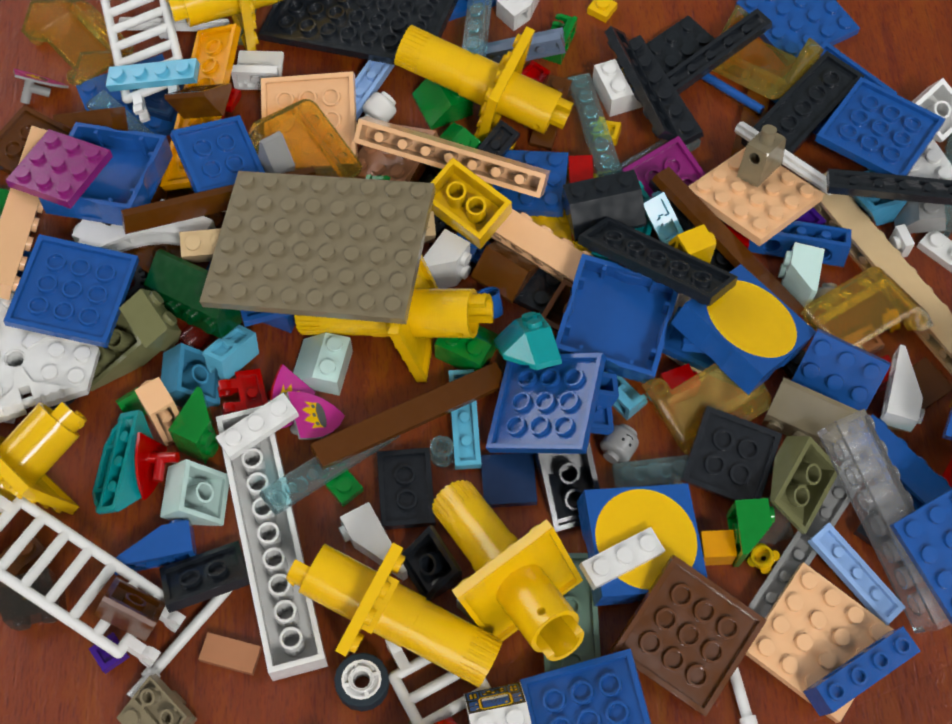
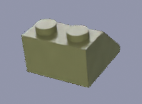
(151, 320)

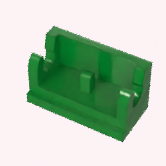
(569, 27)

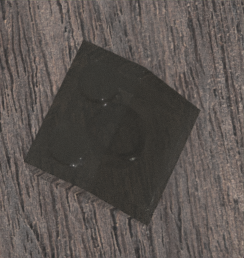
(19, 611)

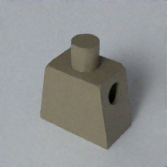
(762, 156)

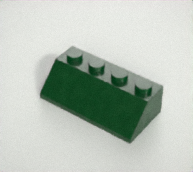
(181, 289)

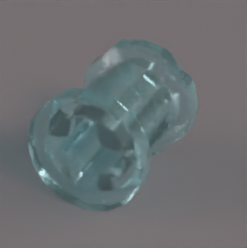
(444, 444)

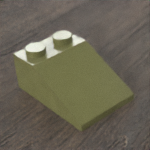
(122, 356)
(801, 480)

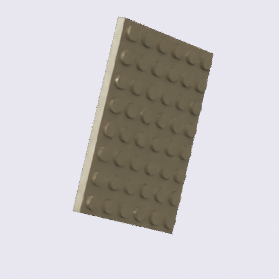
(320, 246)

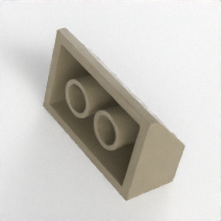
(803, 411)

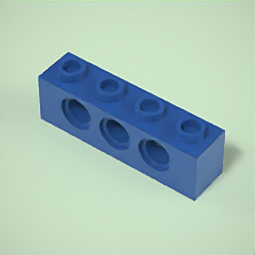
(833, 239)
(861, 671)

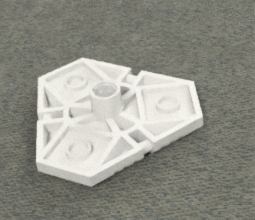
(48, 368)

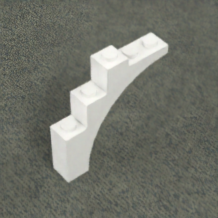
(115, 239)

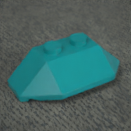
(529, 342)
(116, 476)

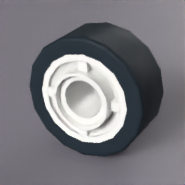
(355, 667)

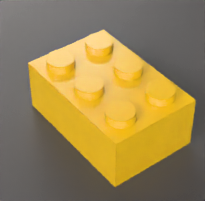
(469, 203)

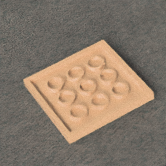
(330, 91)
(755, 210)
(813, 633)

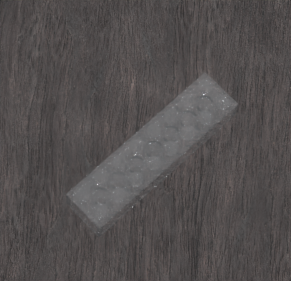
(879, 501)

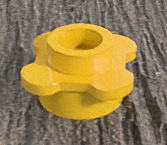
(760, 551)

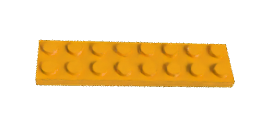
(216, 53)

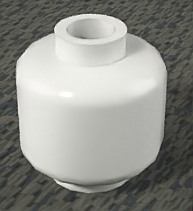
(380, 106)

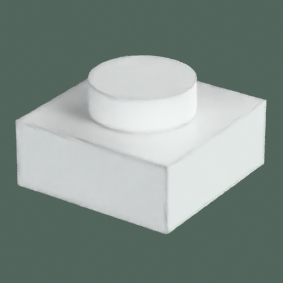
(902, 240)

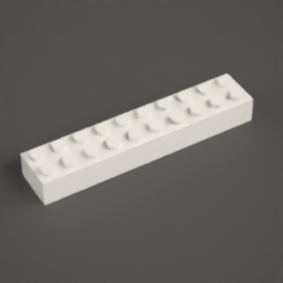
(270, 546)

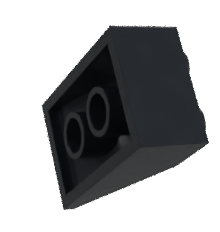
(563, 481)

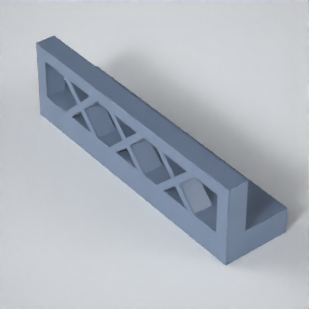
(543, 45)

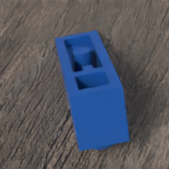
(161, 547)

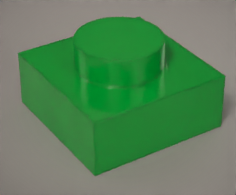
(130, 402)
(344, 488)

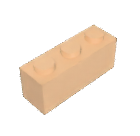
(159, 407)

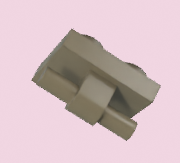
(156, 705)

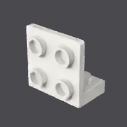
(254, 66)

